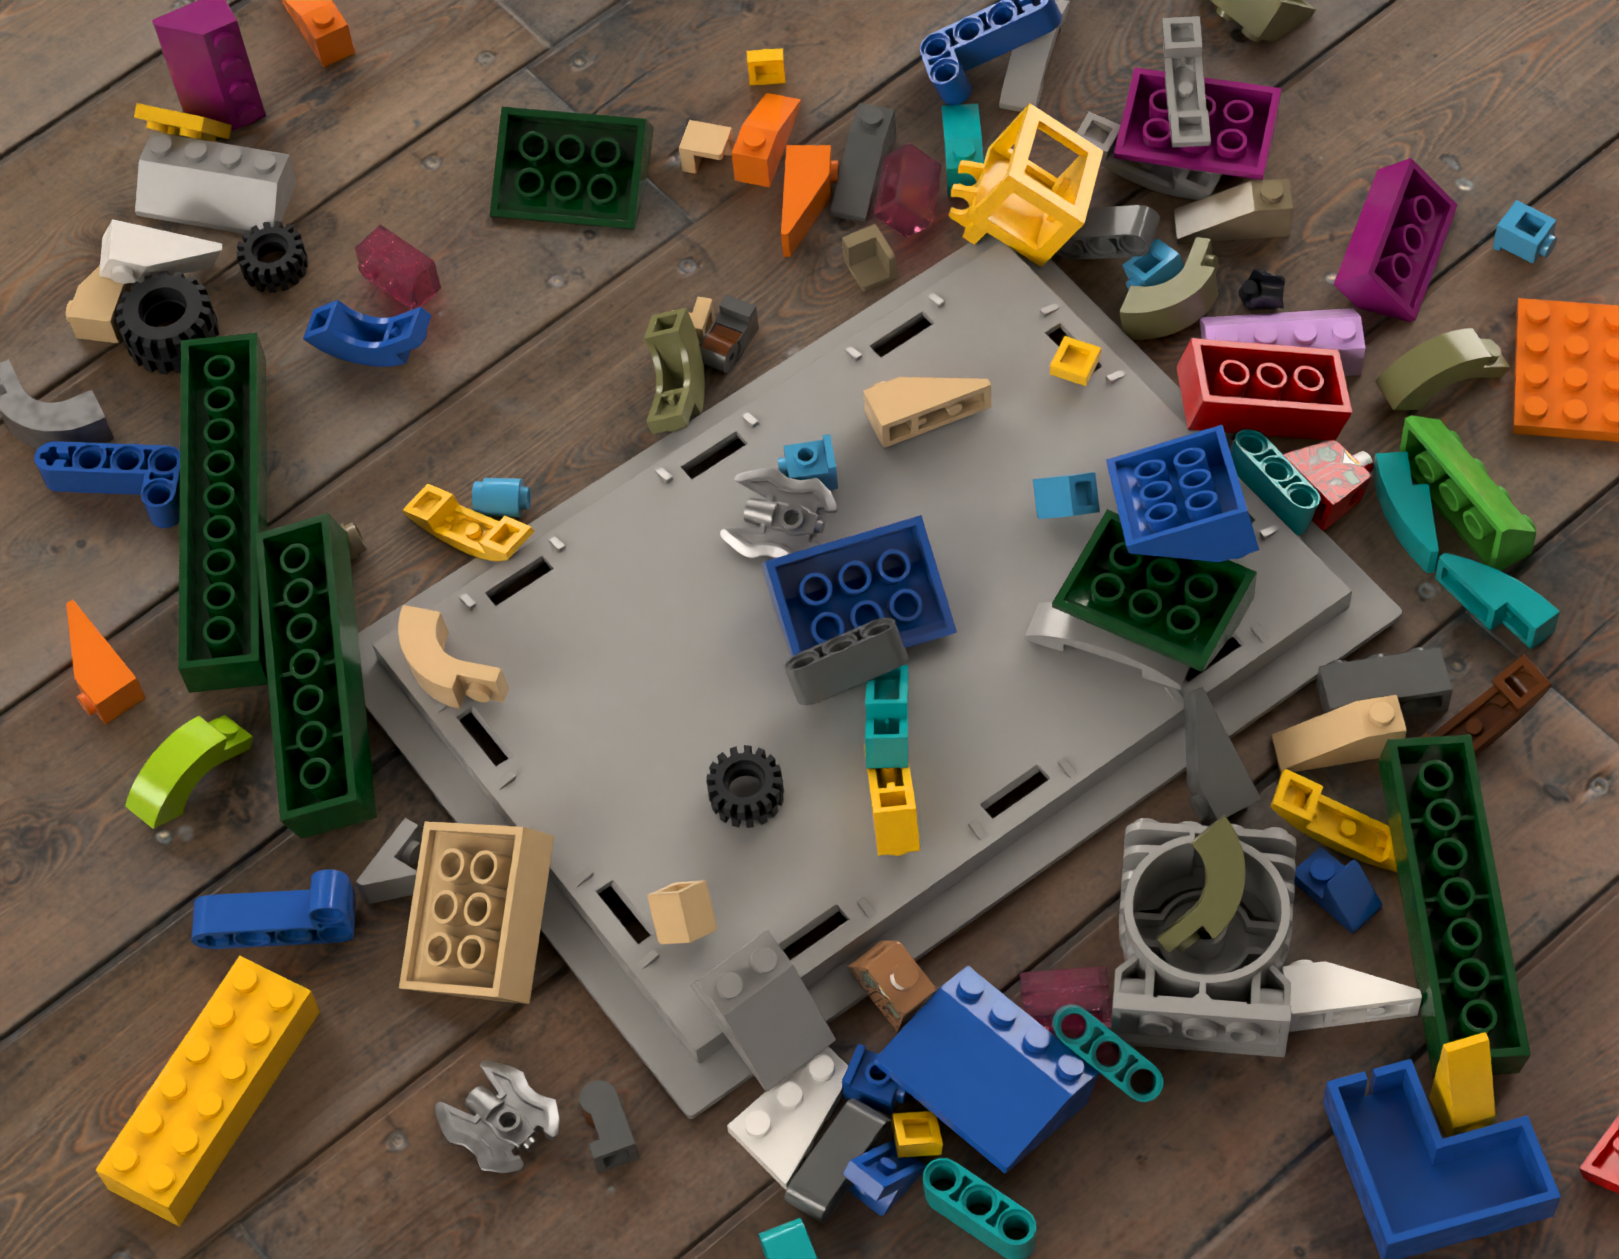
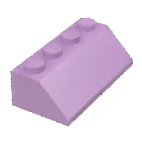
(1312, 329)

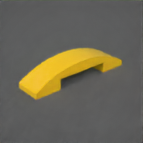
(464, 528)
(1332, 823)

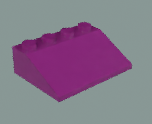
(1240, 123)

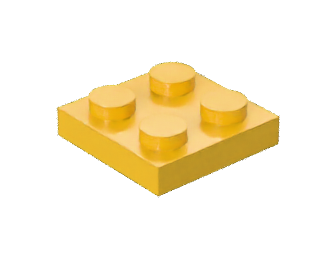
(182, 123)

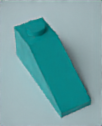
(961, 141)

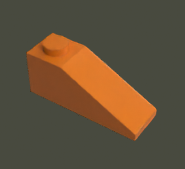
(322, 28)
(764, 139)
(806, 190)
(100, 673)

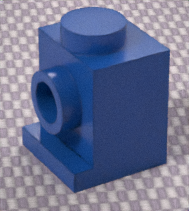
(858, 1084)

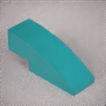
(1406, 508)
(1497, 598)
(887, 720)

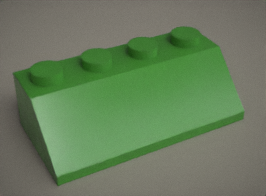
(1466, 494)

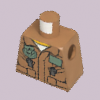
(893, 981)

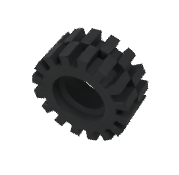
(277, 272)
(745, 807)

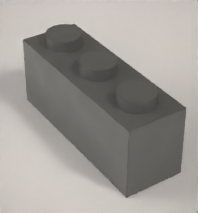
(1414, 676)

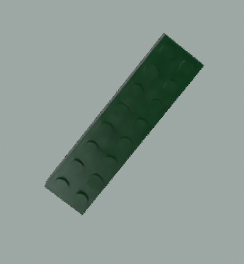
(314, 677)
(1452, 898)

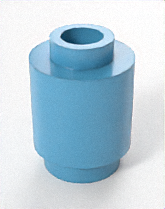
(501, 497)

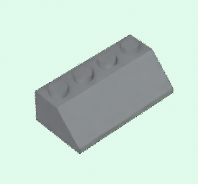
(212, 183)

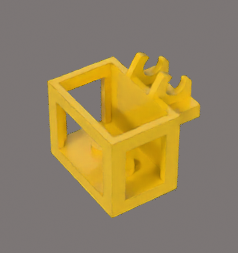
(1023, 201)

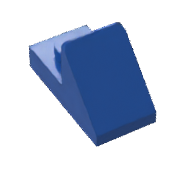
(1338, 889)
(882, 1177)

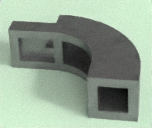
(43, 422)

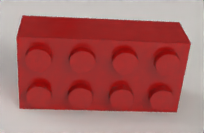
(1264, 389)

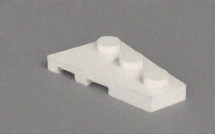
(788, 1117)

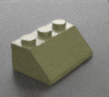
(1265, 18)

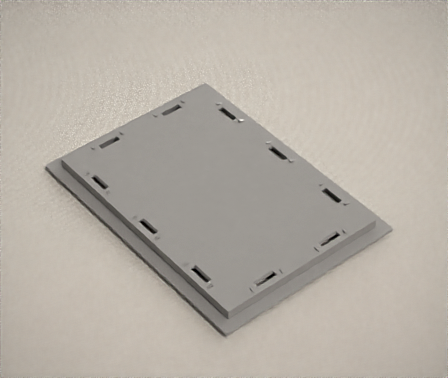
(667, 650)

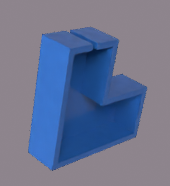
(1428, 1188)

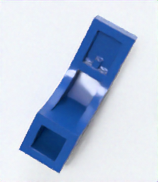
(366, 338)

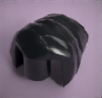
(1262, 291)

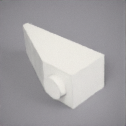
(138, 251)
(1338, 996)

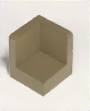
(869, 258)

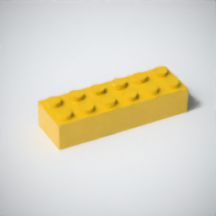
(208, 1091)

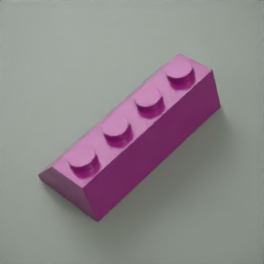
(209, 63)
(1396, 242)

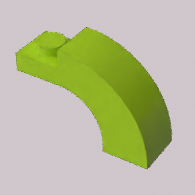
(180, 763)

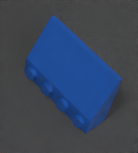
(1183, 499)
(859, 581)
(988, 1069)

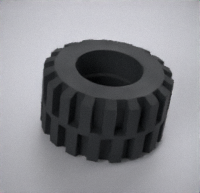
(161, 300)

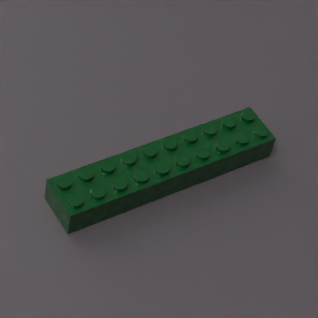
(221, 512)

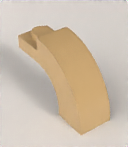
(441, 676)

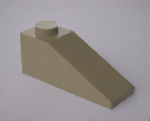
(1238, 213)

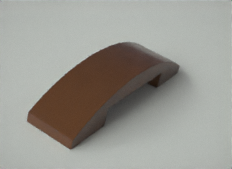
(1499, 707)

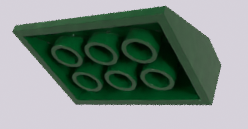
(570, 167)
(1156, 601)

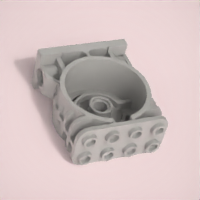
(1204, 993)

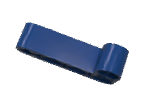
(982, 38)
(116, 470)
(278, 917)

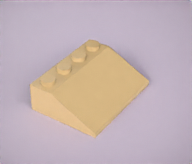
(477, 911)

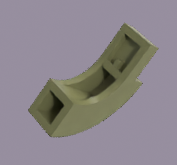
(1176, 304)
(1438, 364)
(677, 369)
(1222, 889)

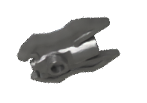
(785, 519)
(501, 1122)

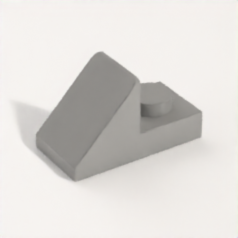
(389, 871)

